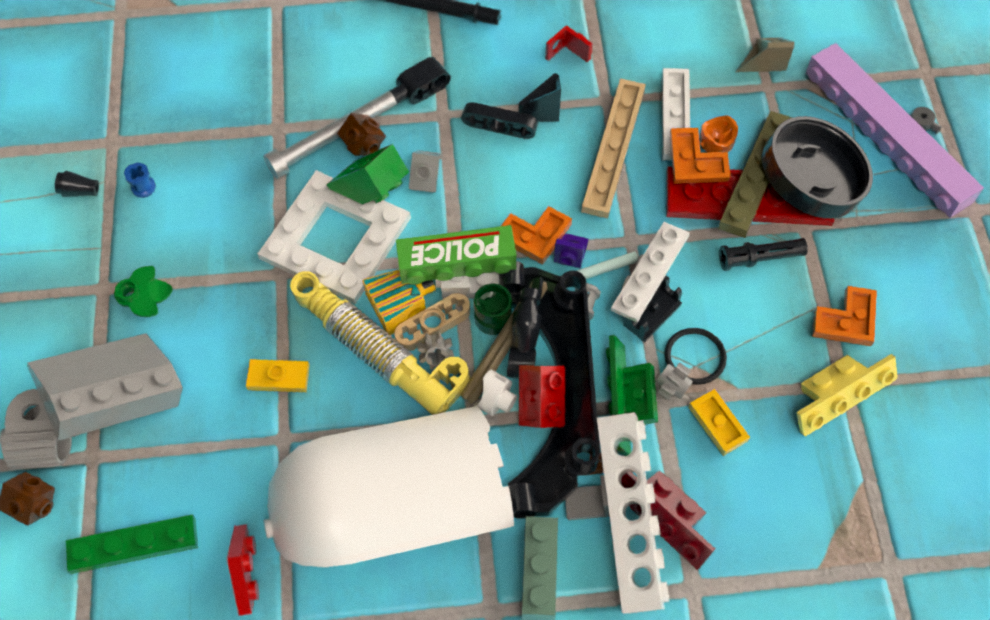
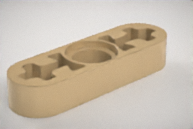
(455, 318)

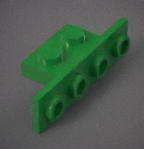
(631, 388)

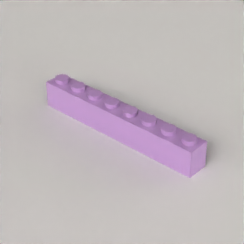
(894, 131)

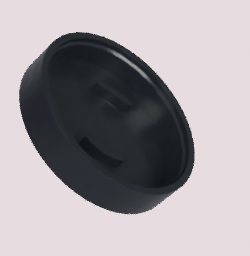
(817, 167)

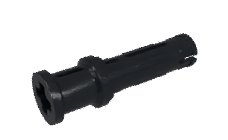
(749, 251)

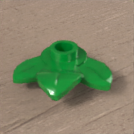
(145, 290)

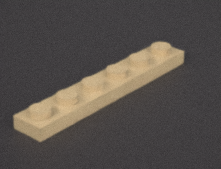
(613, 149)

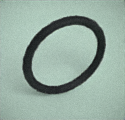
(715, 339)

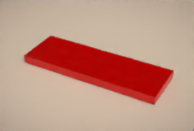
(710, 201)

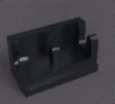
(657, 312)

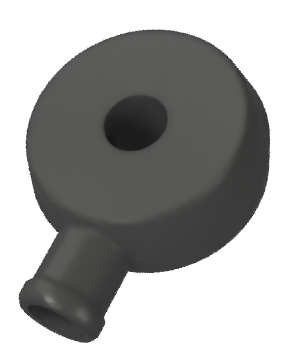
(926, 119)

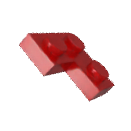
(240, 565)

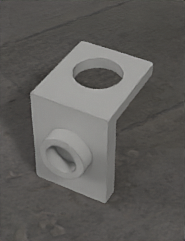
(424, 170)
(588, 502)

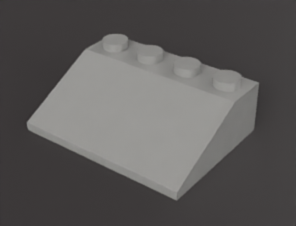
(105, 385)

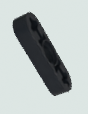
(513, 124)

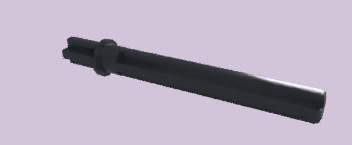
(456, 8)

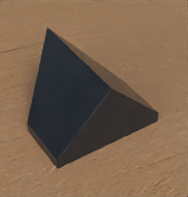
(544, 101)

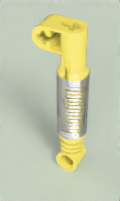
(396, 364)

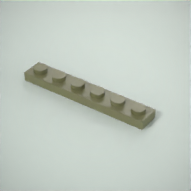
(751, 184)

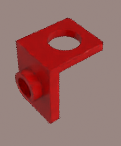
(571, 40)

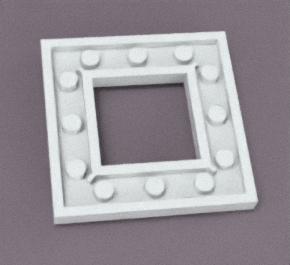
(285, 250)

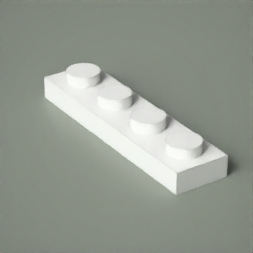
(674, 104)

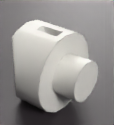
(496, 394)

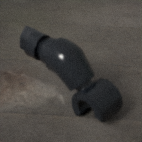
(525, 328)

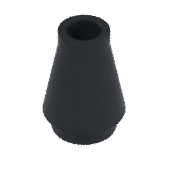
(73, 184)

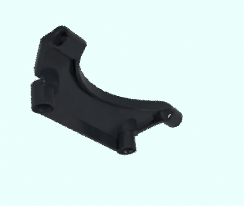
(568, 337)

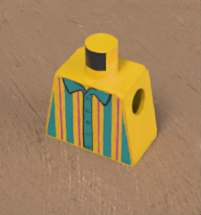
(395, 301)

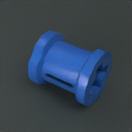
(141, 183)

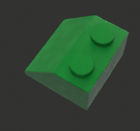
(371, 176)

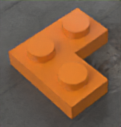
(690, 164)
(538, 240)
(852, 324)

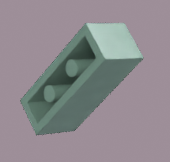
(540, 568)

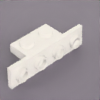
(649, 272)

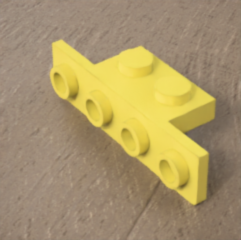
(841, 388)

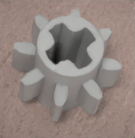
(428, 349)
(674, 381)

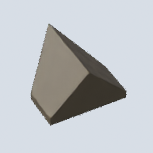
(768, 55)

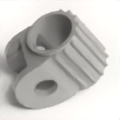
(30, 438)

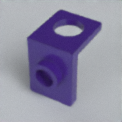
(570, 253)

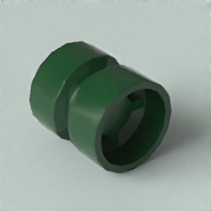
(492, 308)

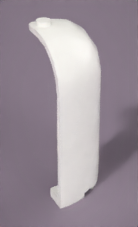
(388, 490)

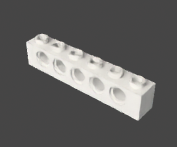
(611, 433)

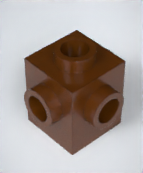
(361, 134)
(26, 498)

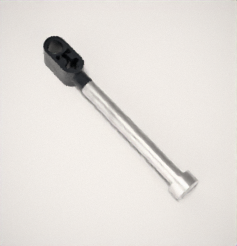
(413, 84)

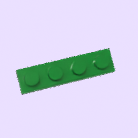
(131, 544)

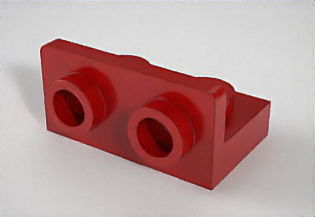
(541, 396)

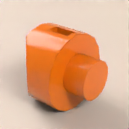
(718, 134)

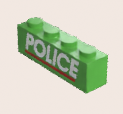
(456, 254)

